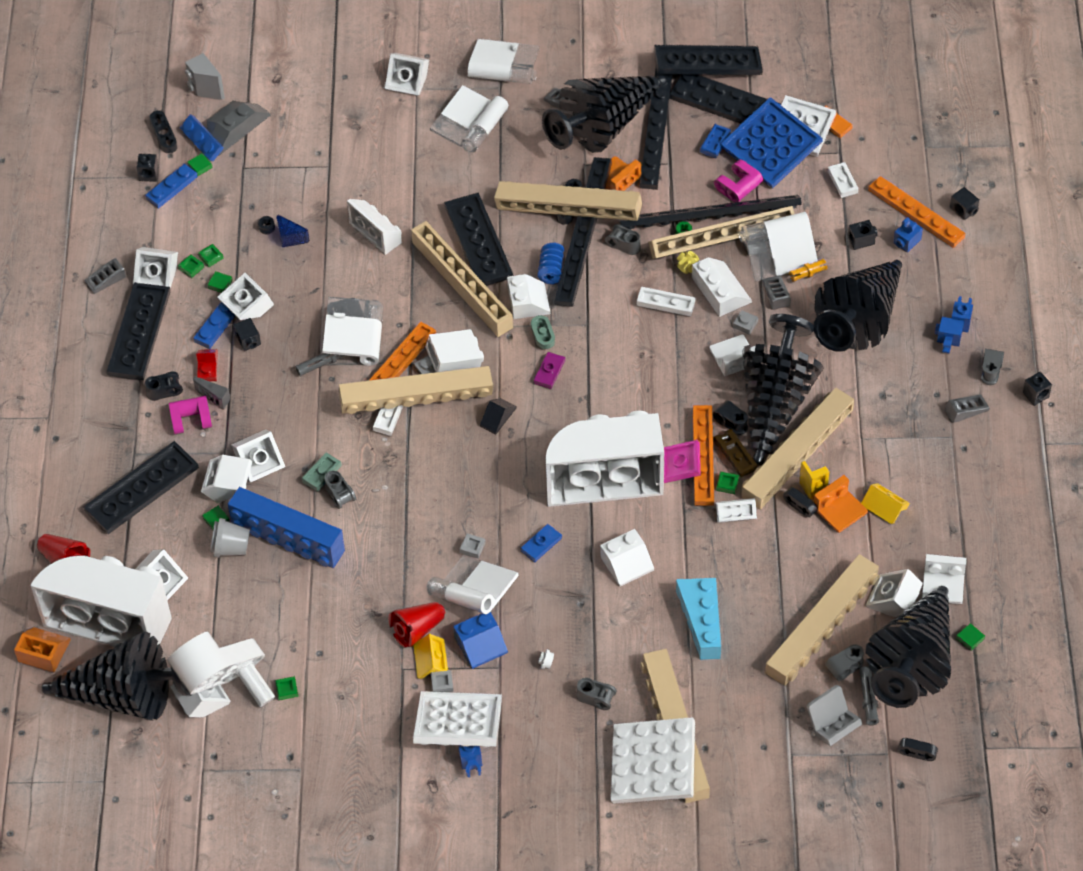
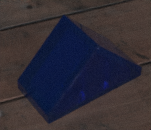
(291, 232)

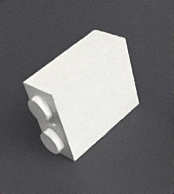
(454, 351)

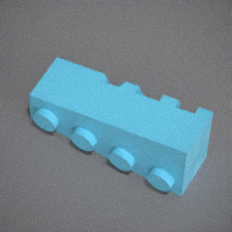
(700, 607)

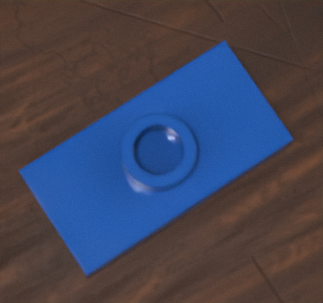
(712, 143)
(541, 543)

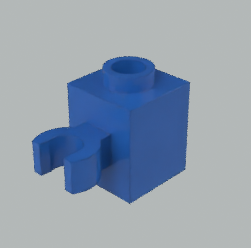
(907, 235)
(963, 312)
(949, 333)
(470, 758)

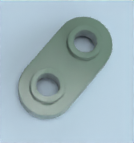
(544, 333)

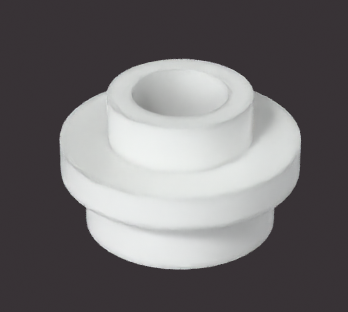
(546, 659)

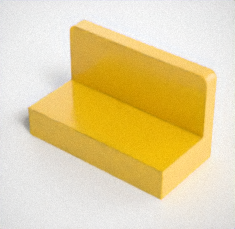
(813, 481)
(884, 503)
(430, 655)

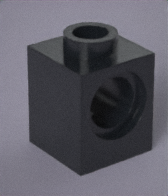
(147, 167)
(964, 203)
(862, 234)
(247, 334)
(1037, 388)

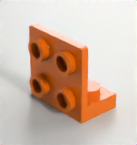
(623, 174)
(839, 505)

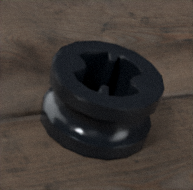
(266, 229)

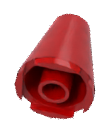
(58, 548)
(415, 622)

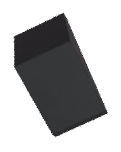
(496, 415)

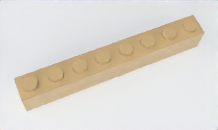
(568, 200)
(710, 235)
(462, 279)
(415, 389)
(798, 447)
(822, 620)
(670, 705)

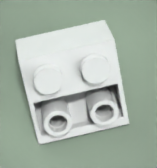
(225, 476)

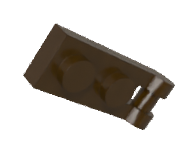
(735, 453)

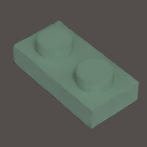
(316, 475)

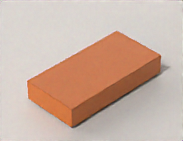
(840, 126)

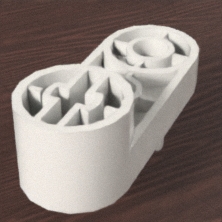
(205, 665)

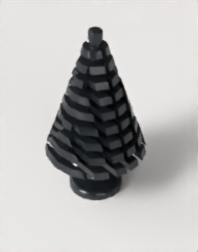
(598, 108)
(856, 307)
(772, 380)
(912, 652)
(122, 679)

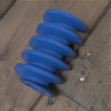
(550, 263)

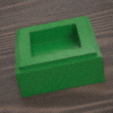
(200, 164)
(210, 255)
(191, 266)
(219, 282)
(727, 483)
(214, 515)
(970, 637)
(286, 688)

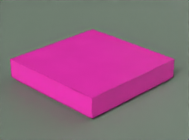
(681, 461)

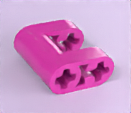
(749, 180)
(188, 408)

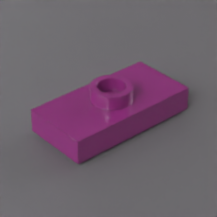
(549, 370)

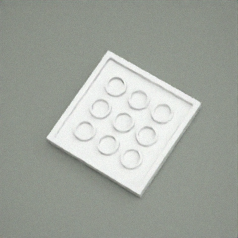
(458, 719)
(653, 760)

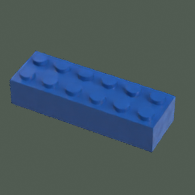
(287, 527)

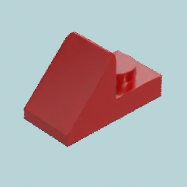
(207, 364)

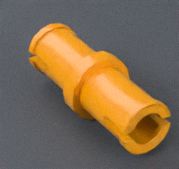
(808, 270)

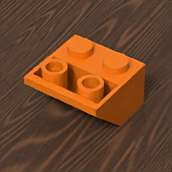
(41, 648)

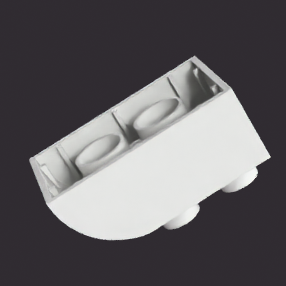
(606, 460)
(101, 599)

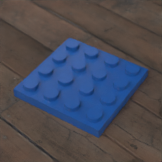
(772, 142)

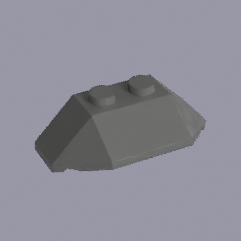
(235, 122)

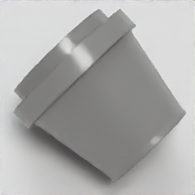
(229, 539)

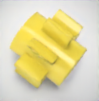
(686, 260)

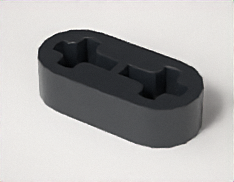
(800, 502)
(917, 749)

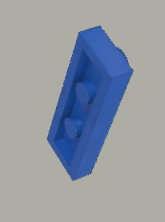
(201, 137)
(171, 186)
(214, 326)

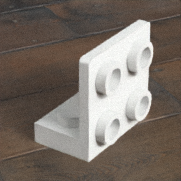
(729, 354)
(946, 572)

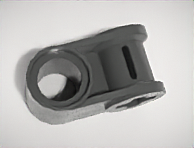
(624, 240)
(991, 366)
(339, 492)
(846, 662)
(597, 693)

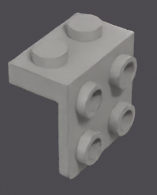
(831, 716)

